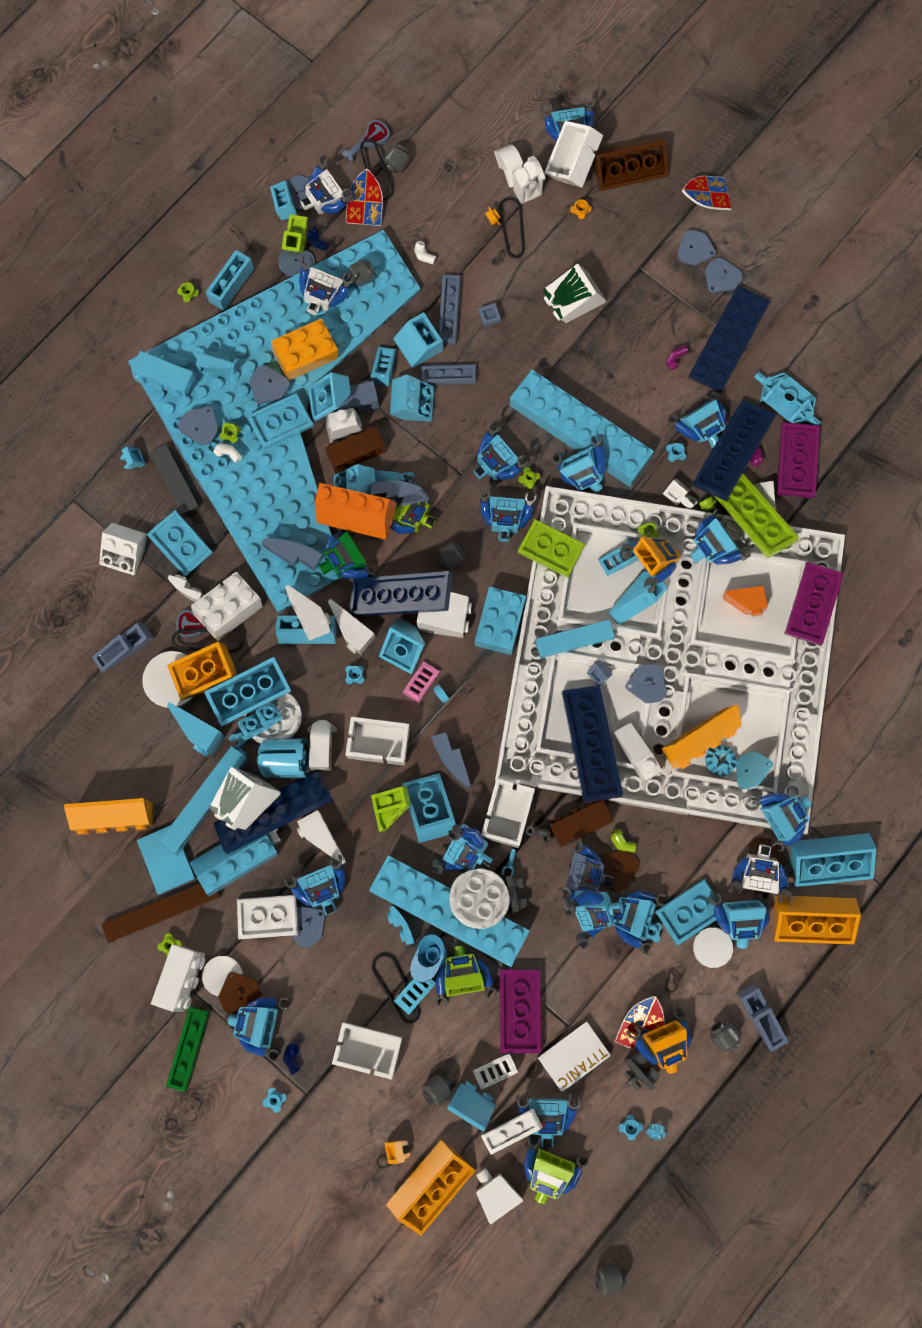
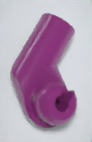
(674, 355)
(757, 458)

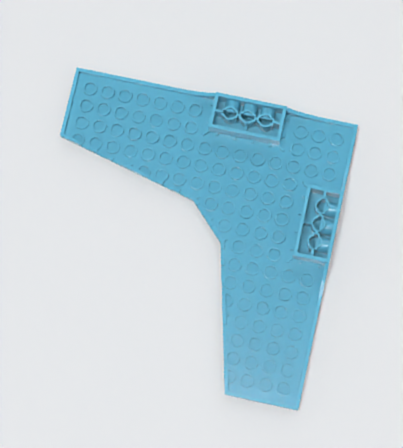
(273, 488)

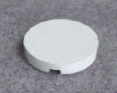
(712, 947)
(217, 971)

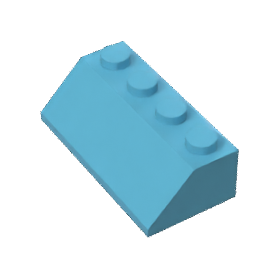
(247, 691)
(833, 860)
(218, 870)

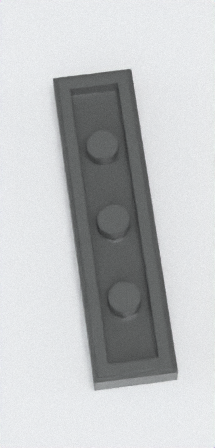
(174, 480)

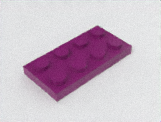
(798, 460)
(814, 603)
(520, 1011)

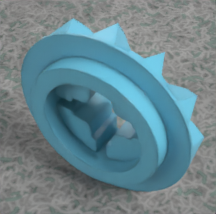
(723, 769)

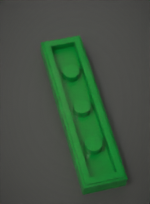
(187, 1049)

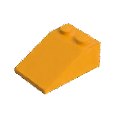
(202, 670)

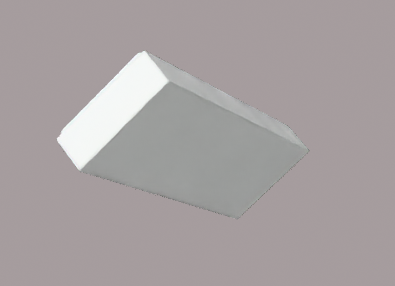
(512, 1131)

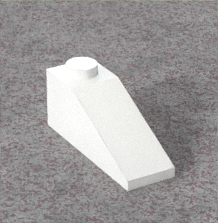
(309, 614)
(354, 632)
(638, 753)
(316, 831)

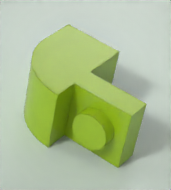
(295, 237)

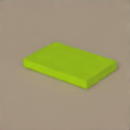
(551, 548)

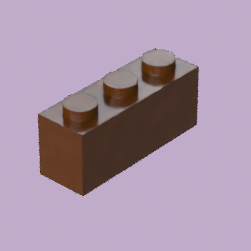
(355, 449)
(580, 822)

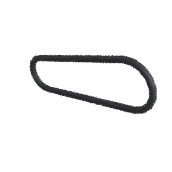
(382, 162)
(521, 226)
(203, 630)
(386, 991)

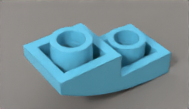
(259, 722)
(397, 920)

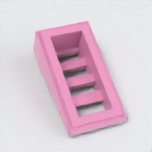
(418, 697)

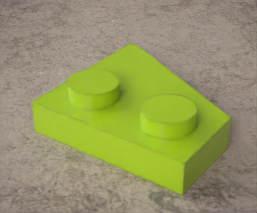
(390, 806)

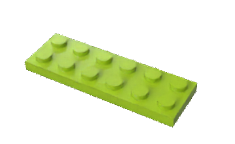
(758, 518)

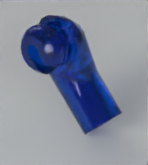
(315, 241)
(290, 1056)

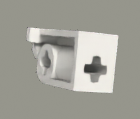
(528, 180)
(321, 745)

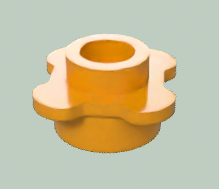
(581, 204)
(493, 216)

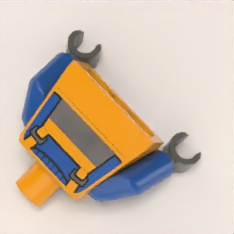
(656, 556)
(665, 1044)

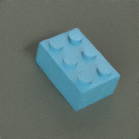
(500, 620)

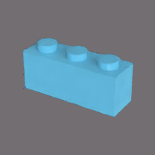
(229, 280)
(162, 375)
(291, 632)

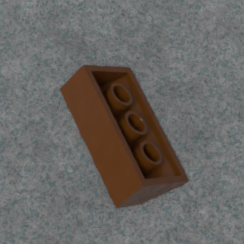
(631, 163)

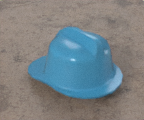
(428, 958)

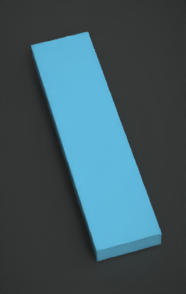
(574, 639)

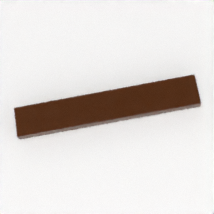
(156, 912)

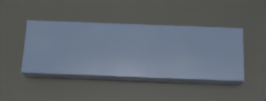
(449, 308)

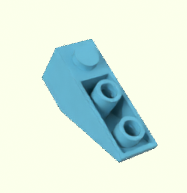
(636, 599)

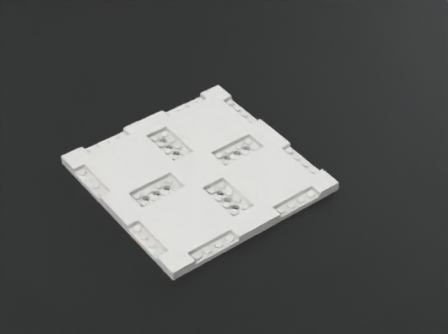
(689, 644)

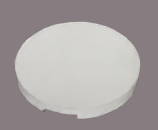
(159, 683)
(290, 721)
(479, 898)

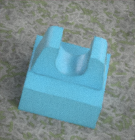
(132, 457)

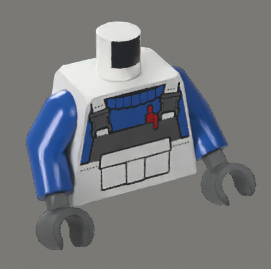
(324, 191)
(322, 289)
(761, 874)

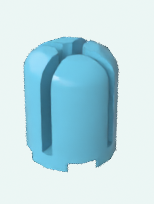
(283, 758)

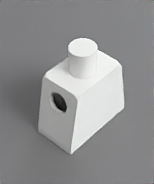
(342, 424)
(496, 1195)

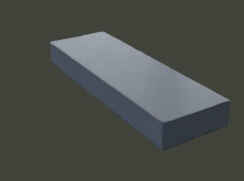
(449, 374)

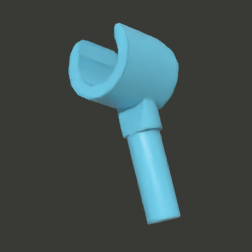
(510, 862)

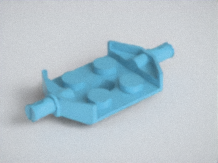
(794, 411)

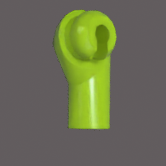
(620, 842)

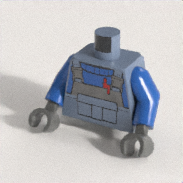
(585, 872)

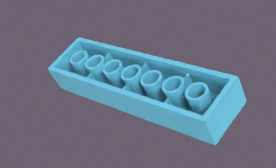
(577, 423)
(430, 902)

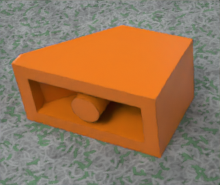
(748, 600)

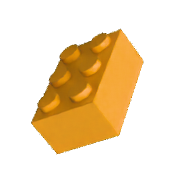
(304, 349)

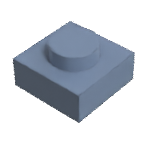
(489, 315)
(599, 673)

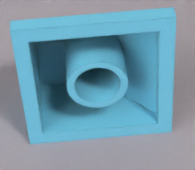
(328, 394)
(402, 645)

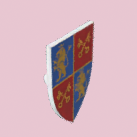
(708, 192)
(368, 201)
(646, 1016)

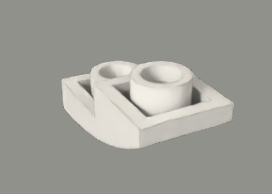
(183, 586)

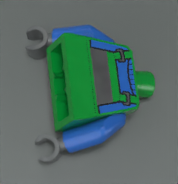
(344, 558)

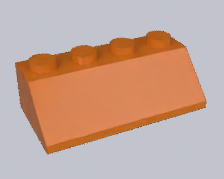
(354, 511)

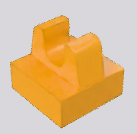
(395, 1152)

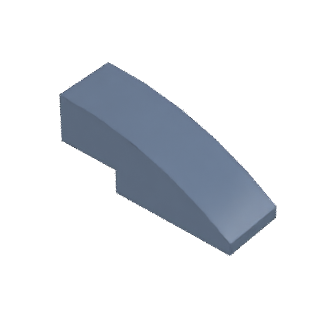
(399, 492)
(293, 552)
(123, 647)
(451, 759)
(762, 1017)

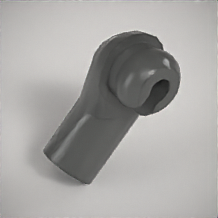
(546, 833)

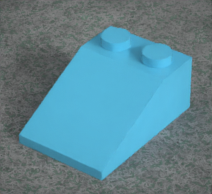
(203, 736)
(429, 808)
(471, 1105)

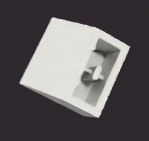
(122, 548)

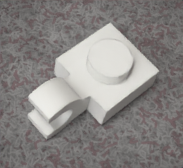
(678, 493)

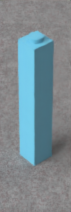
(198, 806)

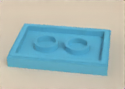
(280, 421)
(180, 543)
(164, 866)
(688, 912)

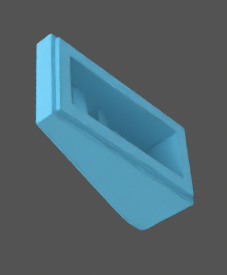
(283, 198)
(213, 365)
(382, 377)
(608, 571)
(403, 1005)

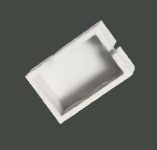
(573, 154)
(226, 606)
(378, 741)
(507, 813)
(178, 979)
(367, 1049)

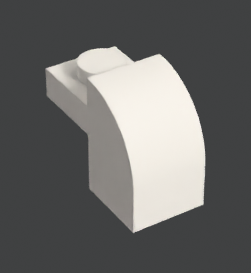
(510, 161)

